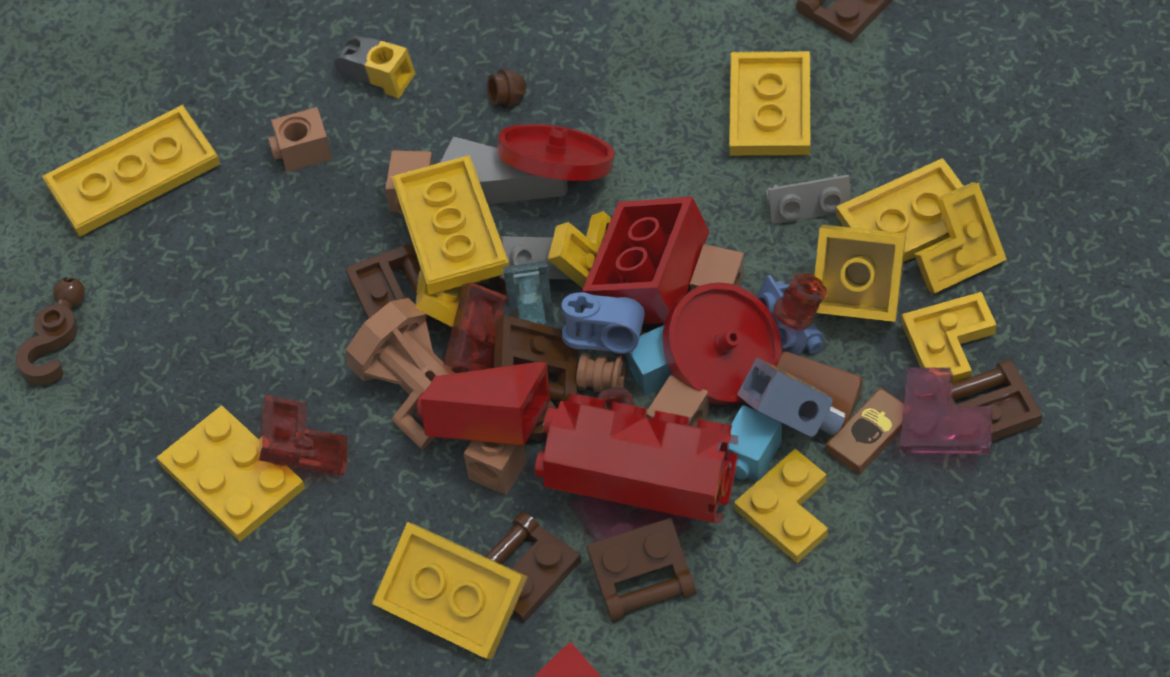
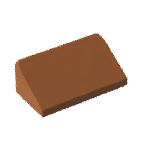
(838, 384)

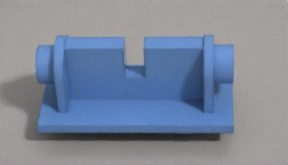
(792, 340)

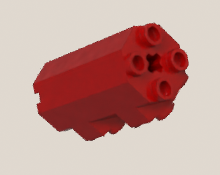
(638, 458)

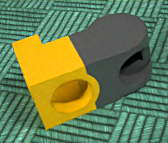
(376, 64)

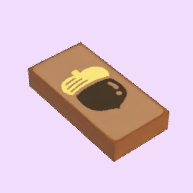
(867, 431)

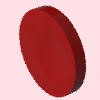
(555, 152)
(716, 338)

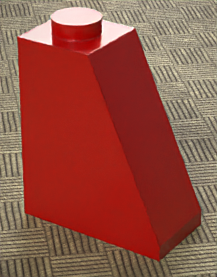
(486, 403)

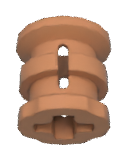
(600, 372)

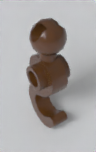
(54, 329)

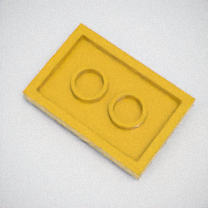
(770, 103)
(905, 207)
(223, 473)
(449, 590)

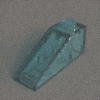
(529, 292)

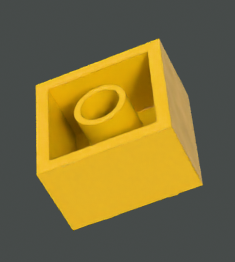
(860, 271)

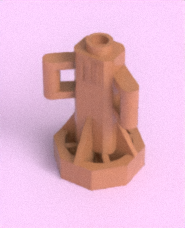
(398, 350)

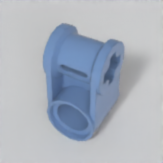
(605, 322)

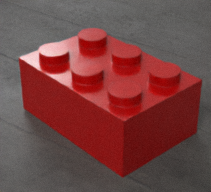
(649, 254)

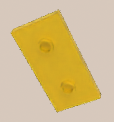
(131, 170)
(450, 224)

